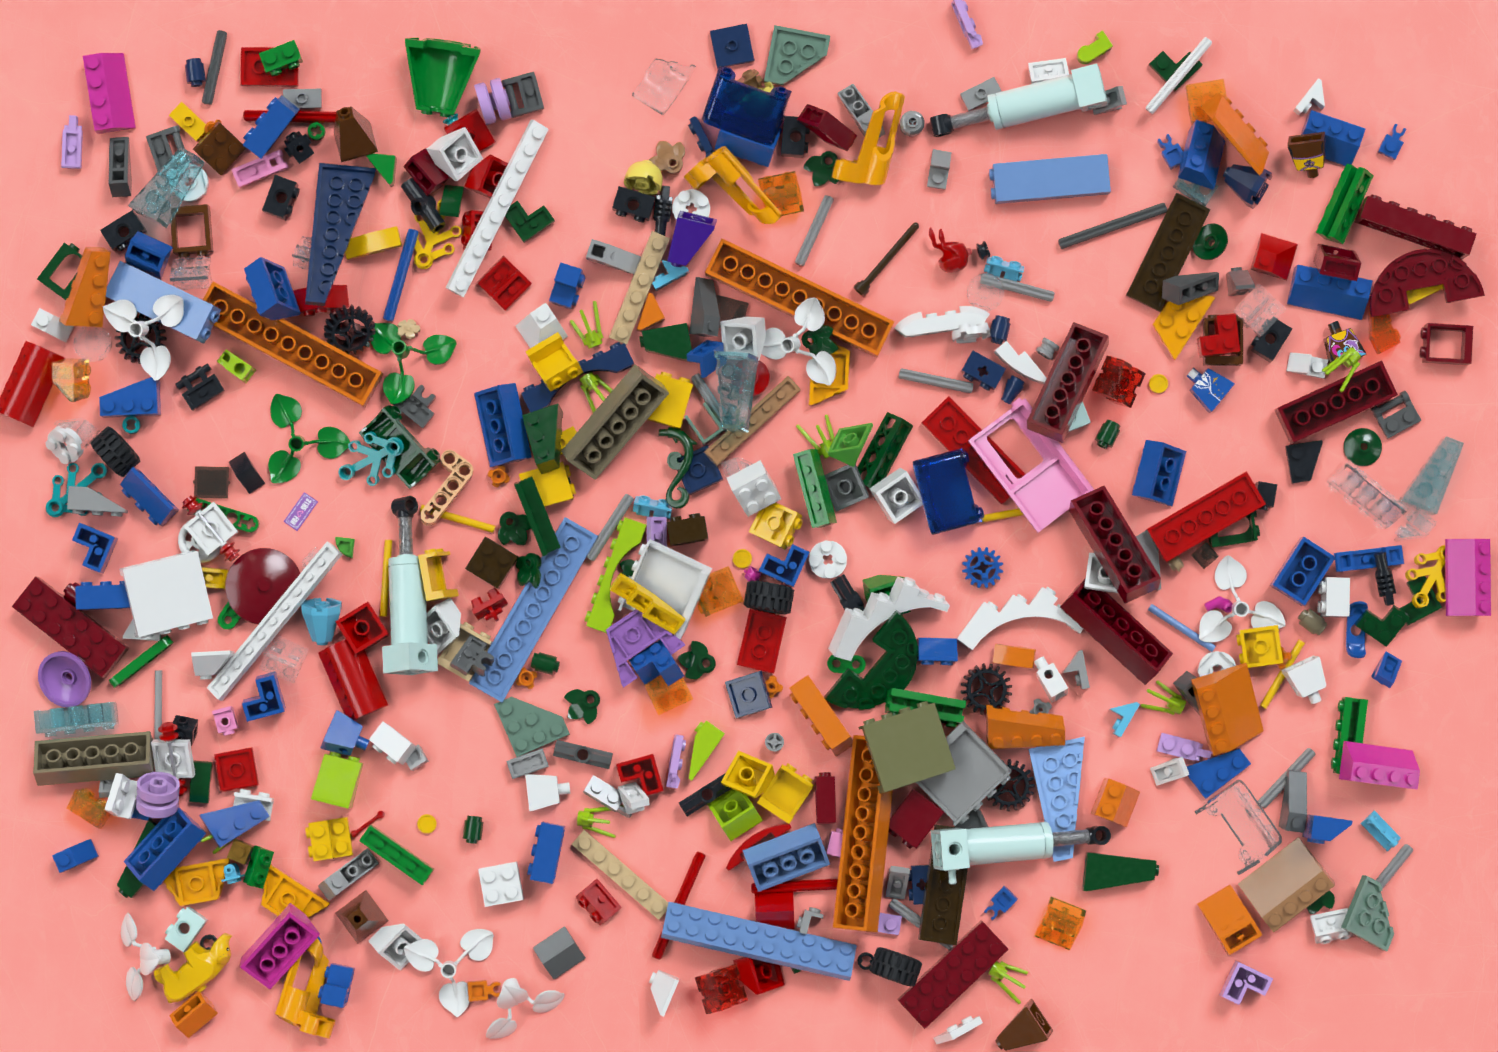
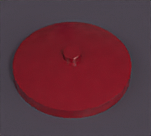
(258, 582)

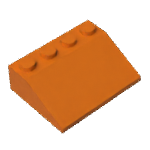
(1236, 131)
(1227, 708)

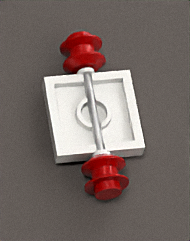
(211, 528)
(173, 755)

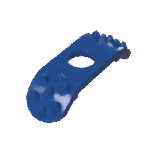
(1355, 644)

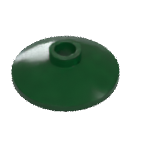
(1209, 234)
(1353, 449)

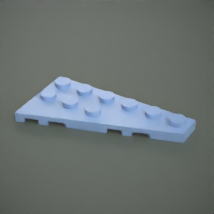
(1058, 786)

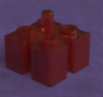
(1118, 381)
(721, 989)

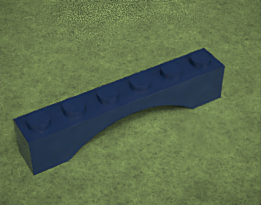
(614, 361)

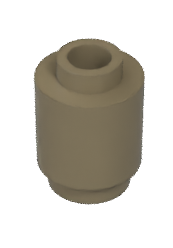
(1312, 621)

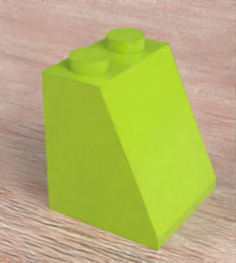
(337, 780)

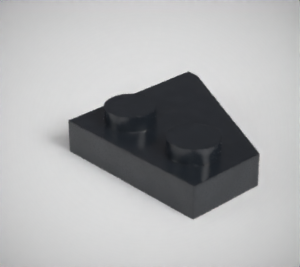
(1302, 460)

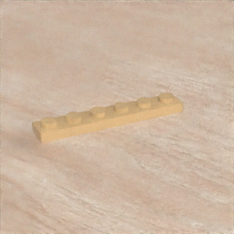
(639, 287)
(621, 874)

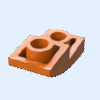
(1014, 656)

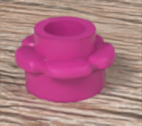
(752, 574)

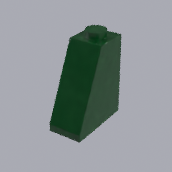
(667, 341)

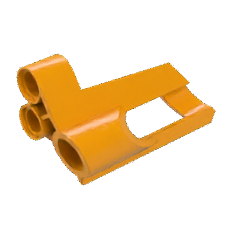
(873, 160)
(725, 170)
(301, 1006)

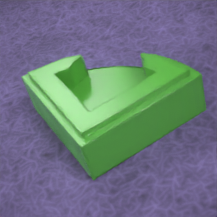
(345, 546)

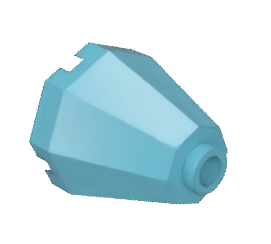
(321, 618)

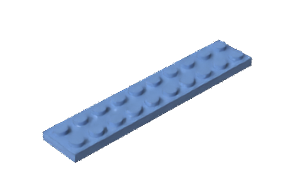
(534, 610)
(759, 941)

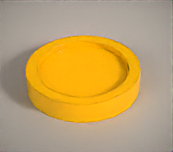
(1158, 383)
(742, 558)
(427, 823)

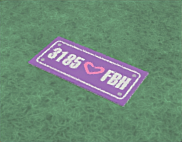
(300, 511)

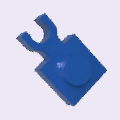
(1391, 144)
(1172, 153)
(1002, 901)

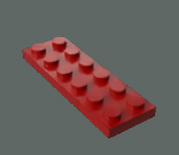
(953, 430)
(1206, 516)

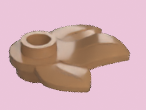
(666, 154)

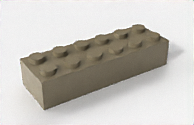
(615, 422)
(92, 758)

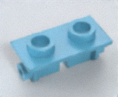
(1011, 268)
(644, 504)
(1381, 831)
(232, 873)

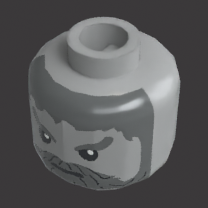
(912, 130)

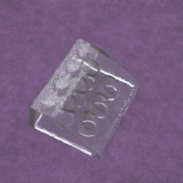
(1366, 495)

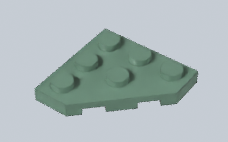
(793, 53)
(529, 725)
(1369, 915)

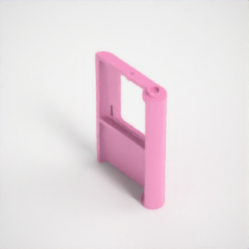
(1048, 487)

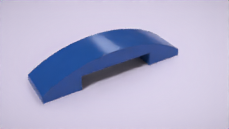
(1365, 559)

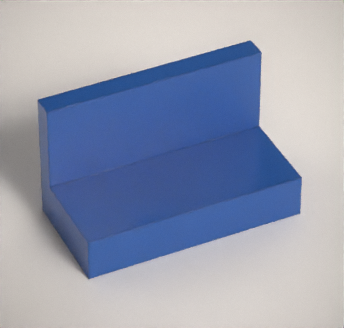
(705, 356)

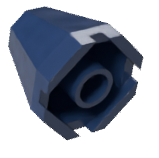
(1247, 183)

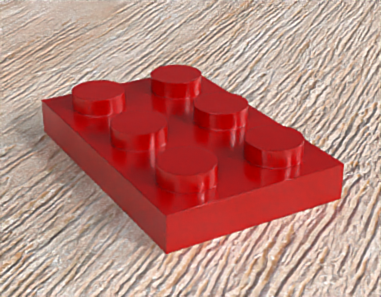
(254, 74)
(761, 641)

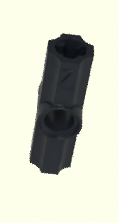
(423, 205)
(846, 594)
(696, 801)

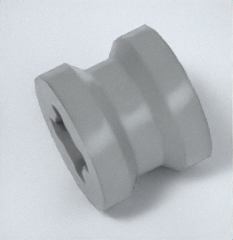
(1047, 348)
(774, 742)

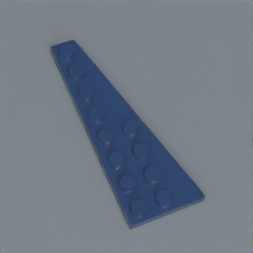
(337, 208)

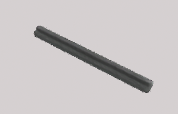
(1112, 225)

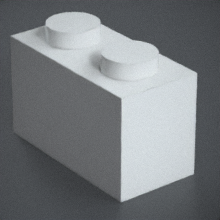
(392, 743)

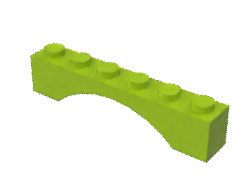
(629, 537)

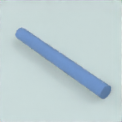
(1181, 627)

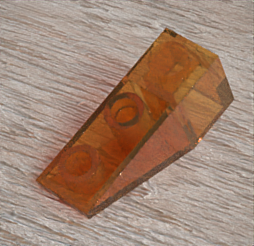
(1381, 332)

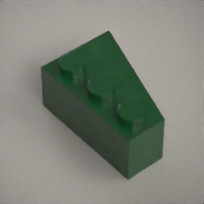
(545, 436)

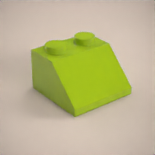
(734, 813)

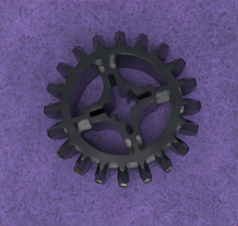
(364, 333)
(135, 345)
(978, 673)
(1018, 799)

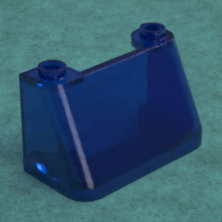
(745, 109)
(946, 491)

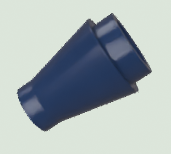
(1012, 389)

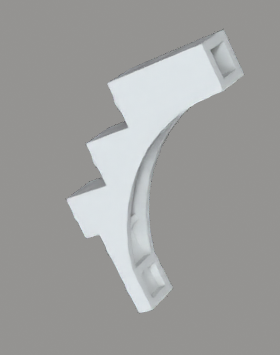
(988, 618)
(858, 624)

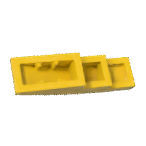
(648, 603)

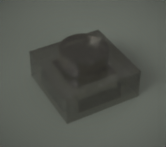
(1204, 555)

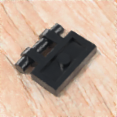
(202, 392)

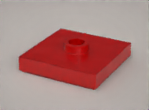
(476, 127)
(236, 769)

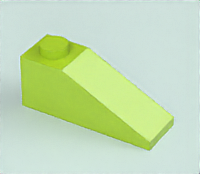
(705, 742)

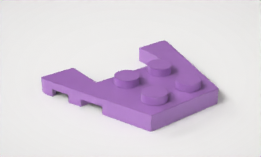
(633, 635)

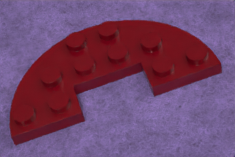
(1422, 270)

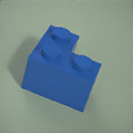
(567, 282)
(100, 546)
(787, 570)
(655, 662)
(269, 700)
(338, 985)

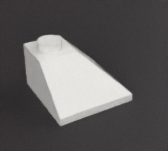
(455, 153)
(539, 326)
(744, 335)
(1096, 576)
(443, 624)
(210, 662)
(390, 943)
(663, 989)

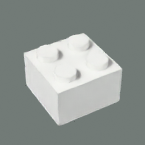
(754, 488)
(897, 495)
(1334, 597)
(501, 884)

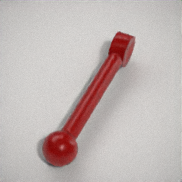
(380, 814)

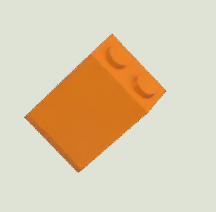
(1115, 802)

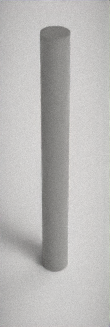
(158, 703)

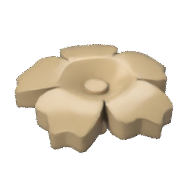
(408, 328)

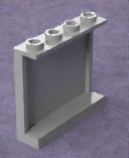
(975, 775)

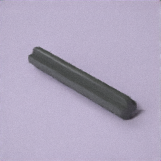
(214, 67)

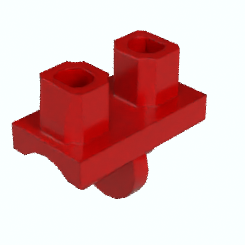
(490, 608)

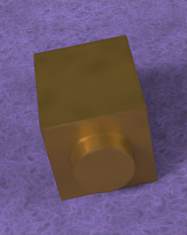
(240, 851)

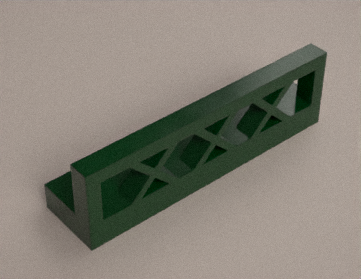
(885, 453)
(537, 515)

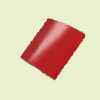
(504, 282)

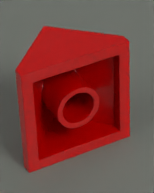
(775, 909)

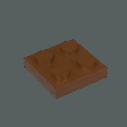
(219, 148)

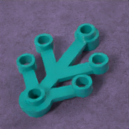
(374, 457)
(71, 482)

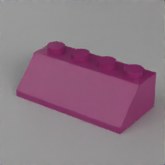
(109, 92)
(1468, 577)
(1379, 765)
(279, 946)

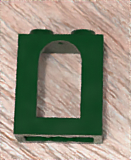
(51, 267)
(1249, 536)

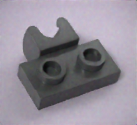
(418, 407)
(472, 657)

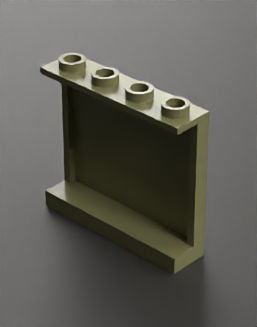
(907, 746)

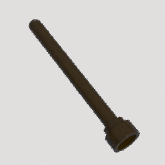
(863, 286)

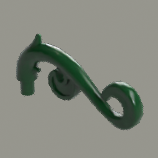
(682, 468)

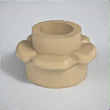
(1176, 563)

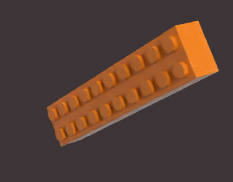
(787, 290)
(294, 346)
(862, 845)

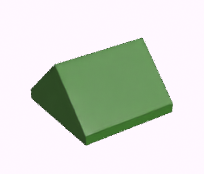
(849, 443)

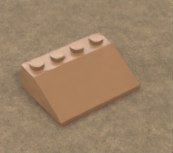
(1286, 884)

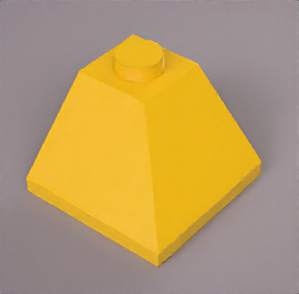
(748, 775)

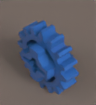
(984, 576)

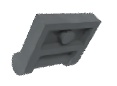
(529, 92)
(160, 146)
(1398, 421)

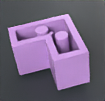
(1240, 979)

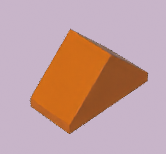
(651, 314)

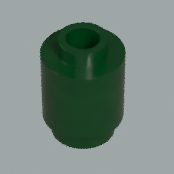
(1108, 434)
(545, 663)
(473, 829)

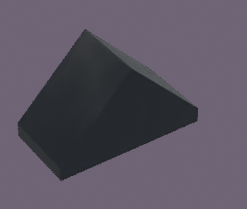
(246, 472)

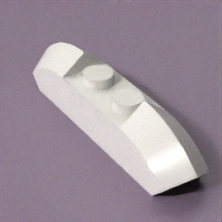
(916, 325)

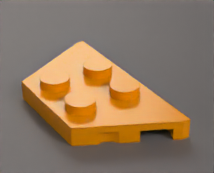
(1178, 322)
(820, 391)
(197, 882)
(282, 890)

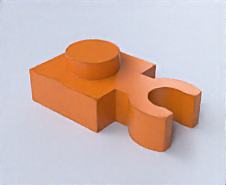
(479, 990)

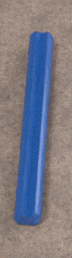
(400, 275)

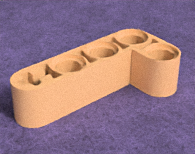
(444, 491)

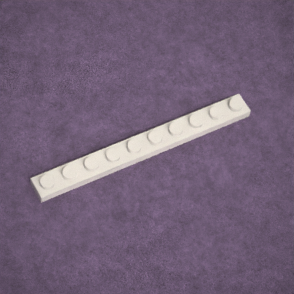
(497, 208)
(274, 621)

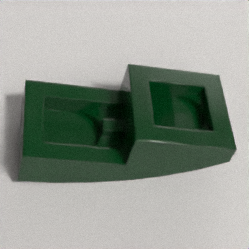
(451, 201)
(201, 782)

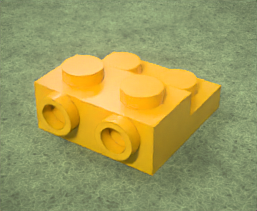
(777, 525)
(1260, 646)
(329, 839)

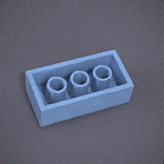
(786, 857)

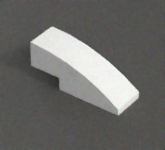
(1020, 363)

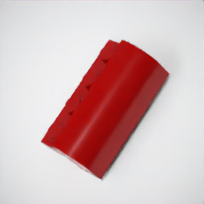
(28, 384)
(352, 680)

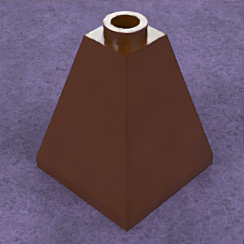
(353, 134)
(370, 914)
(1025, 1028)

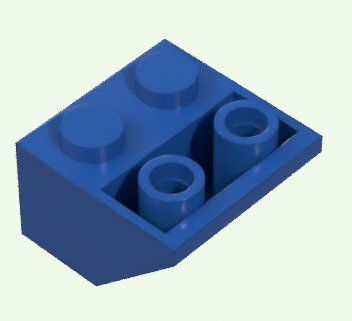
(148, 254)
(937, 650)

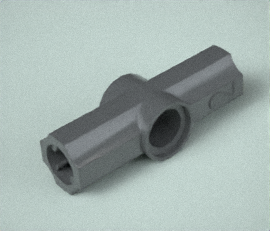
(595, 756)

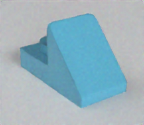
(673, 274)
(1126, 712)

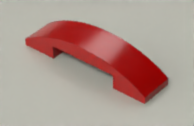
(736, 858)

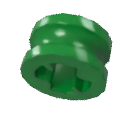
(318, 136)

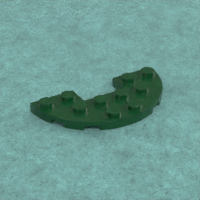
(892, 670)

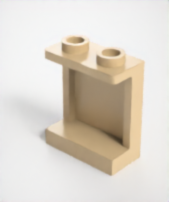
(452, 649)

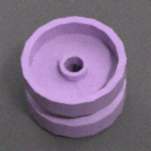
(493, 101)
(157, 795)

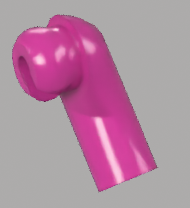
(1220, 603)

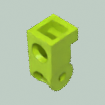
(1091, 52)
(236, 366)

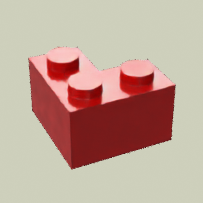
(336, 299)
(1226, 338)
(642, 768)

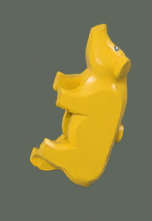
(199, 969)

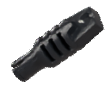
(662, 210)
(1384, 579)

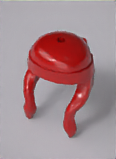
(954, 253)

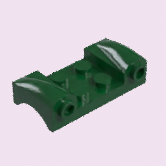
(415, 460)

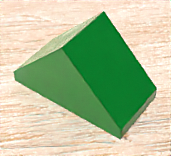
(385, 166)

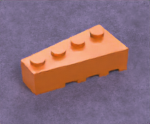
(88, 290)
(822, 716)
(1022, 729)

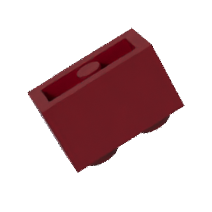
(425, 172)

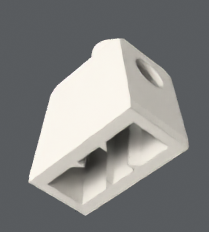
(1306, 678)
(1055, 686)
(544, 790)

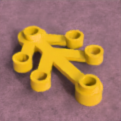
(432, 239)
(1434, 575)

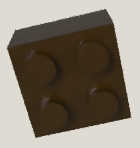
(687, 530)
(492, 562)

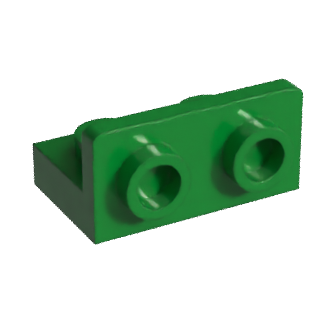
(281, 58)
(258, 867)

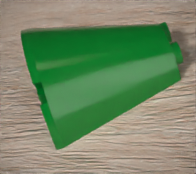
(439, 72)

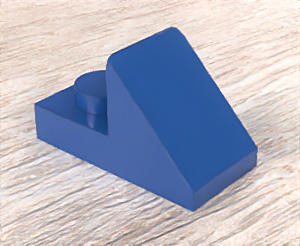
(1387, 669)

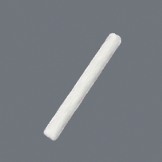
(1179, 74)

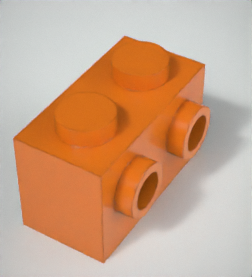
(195, 1014)

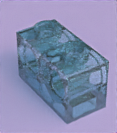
(1193, 191)

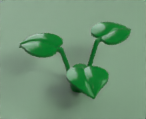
(400, 386)
(283, 465)

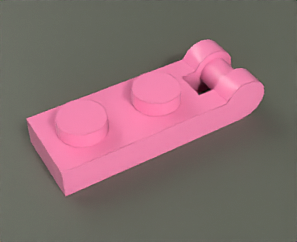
(259, 168)

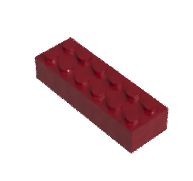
(1415, 227)
(1068, 382)
(1329, 405)
(1114, 544)
(70, 627)
(1117, 631)
(953, 974)

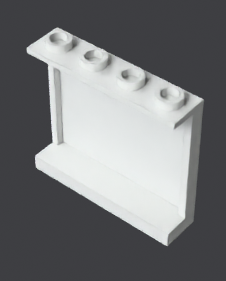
(671, 578)
(167, 594)

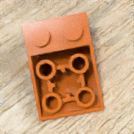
(1229, 919)

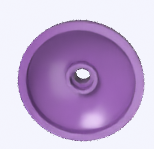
(57, 682)

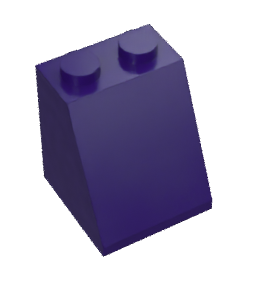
(688, 237)

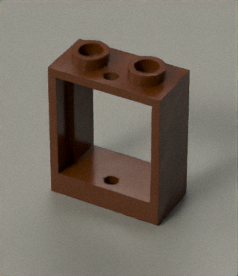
(193, 210)
(1224, 360)

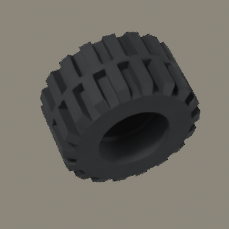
(115, 451)
(768, 597)
(895, 966)

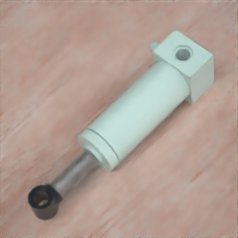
(1032, 102)
(408, 609)
(1004, 844)

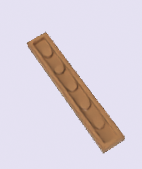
(759, 415)

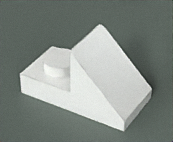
(1315, 95)
(50, 324)
(1306, 365)
(1169, 771)
(633, 798)

